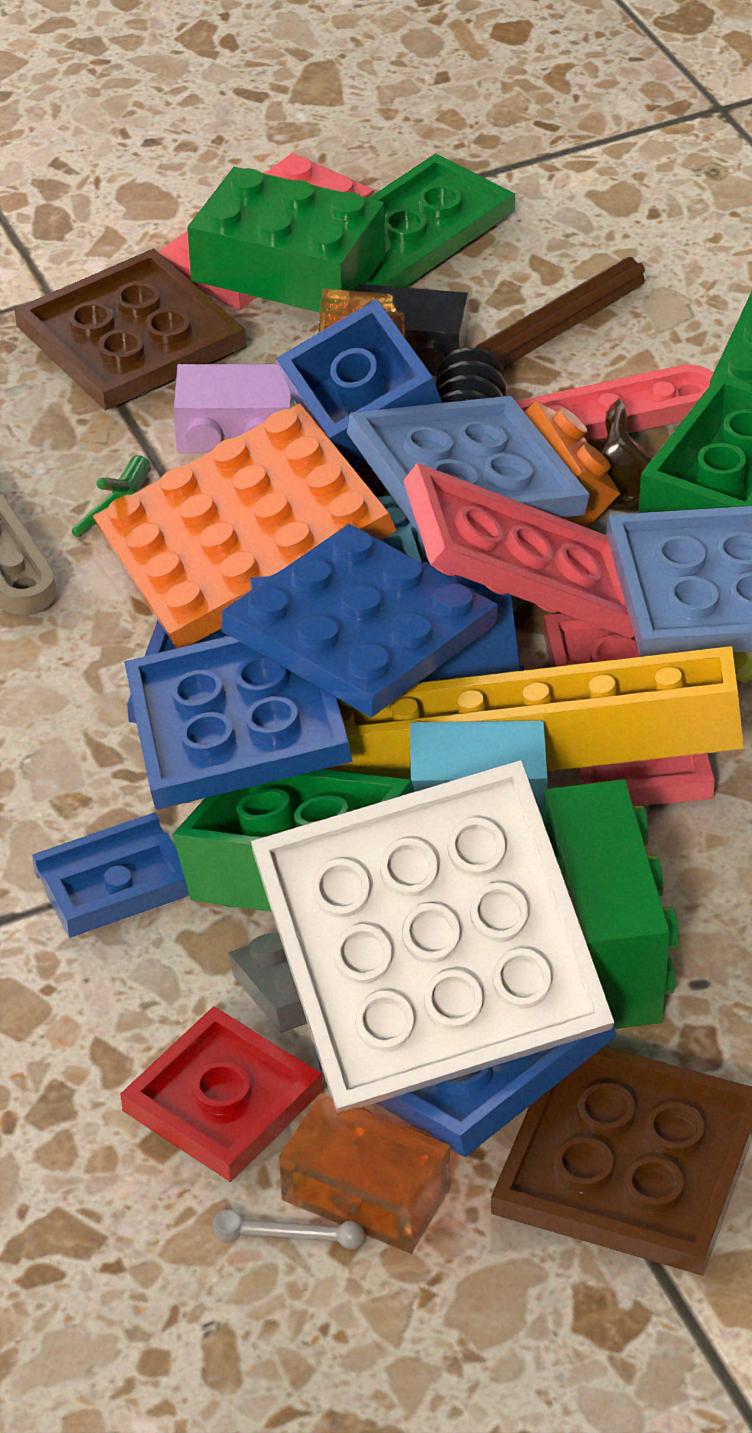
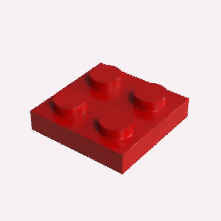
(221, 1093)

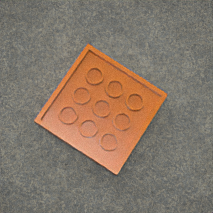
(235, 518)

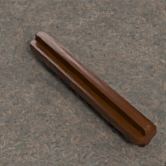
(565, 311)

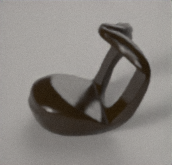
(625, 457)

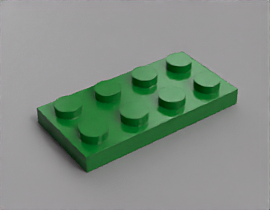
(434, 215)

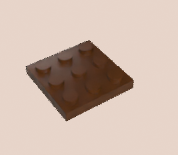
(129, 328)
(630, 1158)

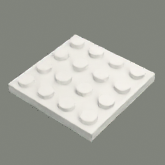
(430, 936)

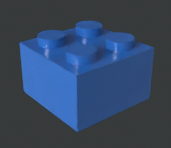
(356, 368)

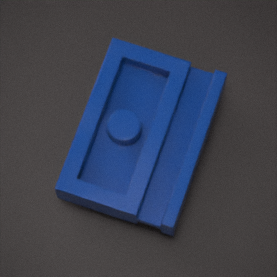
(111, 874)

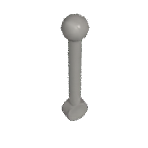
(229, 1227)

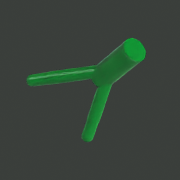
(128, 484)

